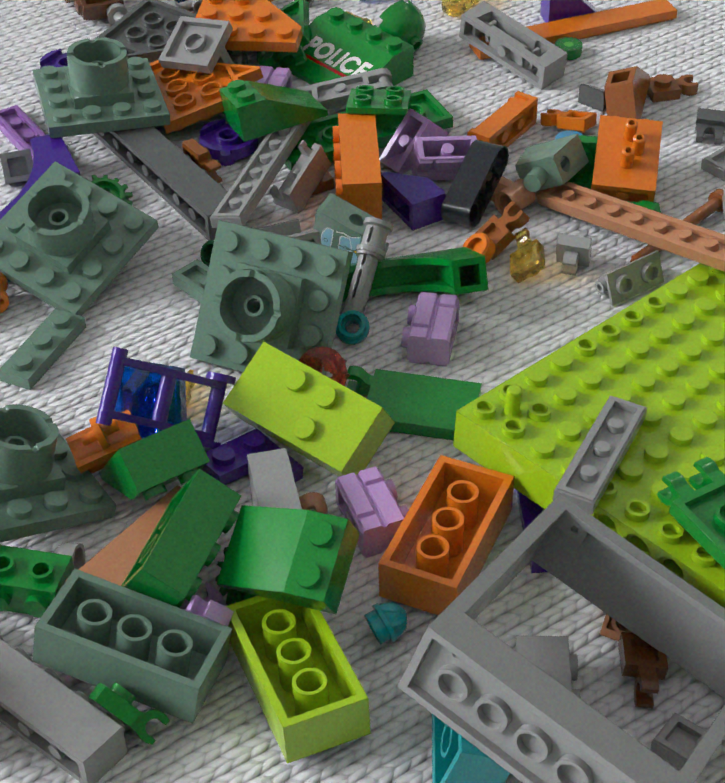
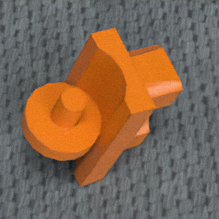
(100, 442)

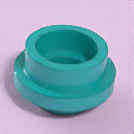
(352, 317)

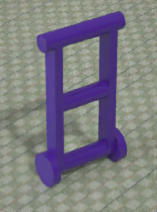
(118, 360)

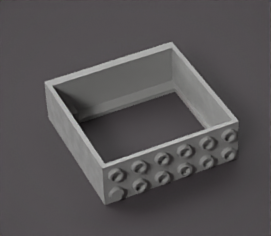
(523, 713)

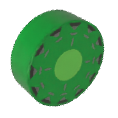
(571, 46)

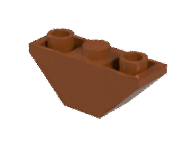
(626, 92)

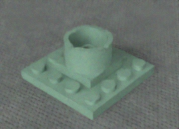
(99, 91)
(69, 239)
(268, 292)
(40, 478)

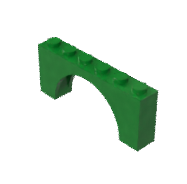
(446, 271)

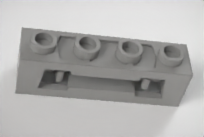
(513, 44)

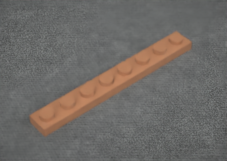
(637, 223)

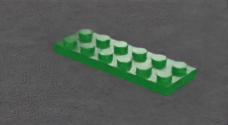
(321, 130)

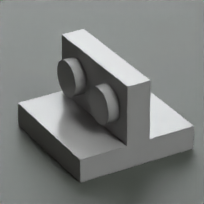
(197, 45)

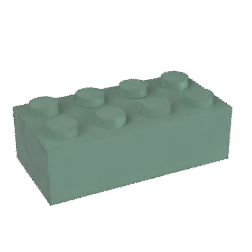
(133, 640)

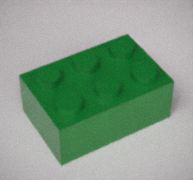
(184, 541)

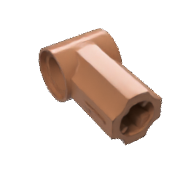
(511, 191)

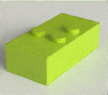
(308, 412)
(298, 676)

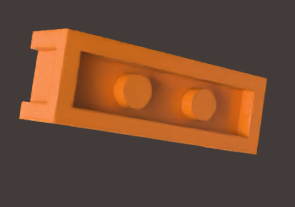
(508, 121)

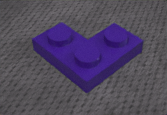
(230, 459)

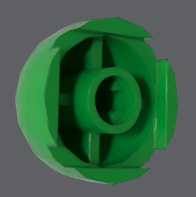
(404, 22)

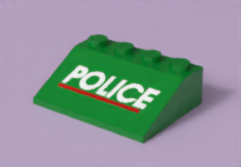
(349, 46)

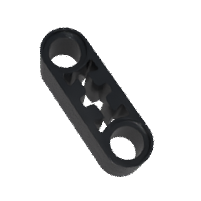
(475, 183)

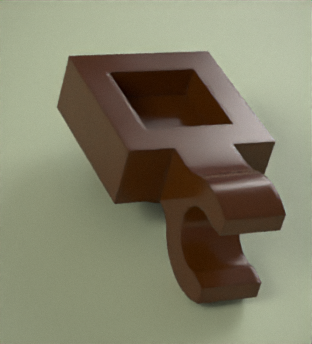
(645, 664)

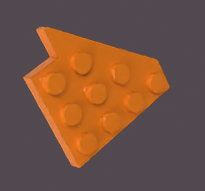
(255, 25)
(196, 95)

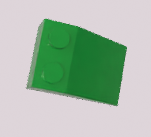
(262, 108)
(155, 462)
(290, 556)

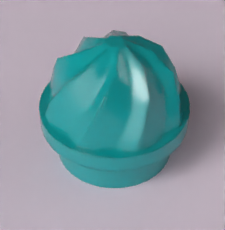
(387, 621)

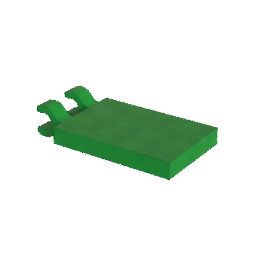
(299, 12)
(414, 401)
(699, 510)

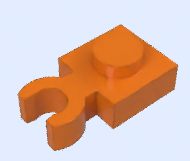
(570, 120)

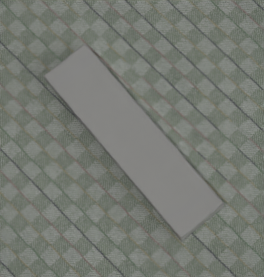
(601, 453)

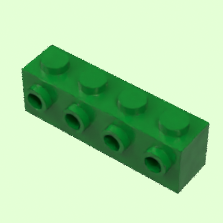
(31, 579)

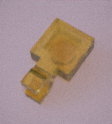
(528, 258)

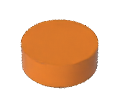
(482, 244)

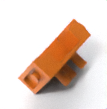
(627, 158)

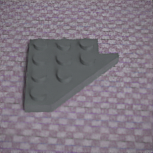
(146, 28)

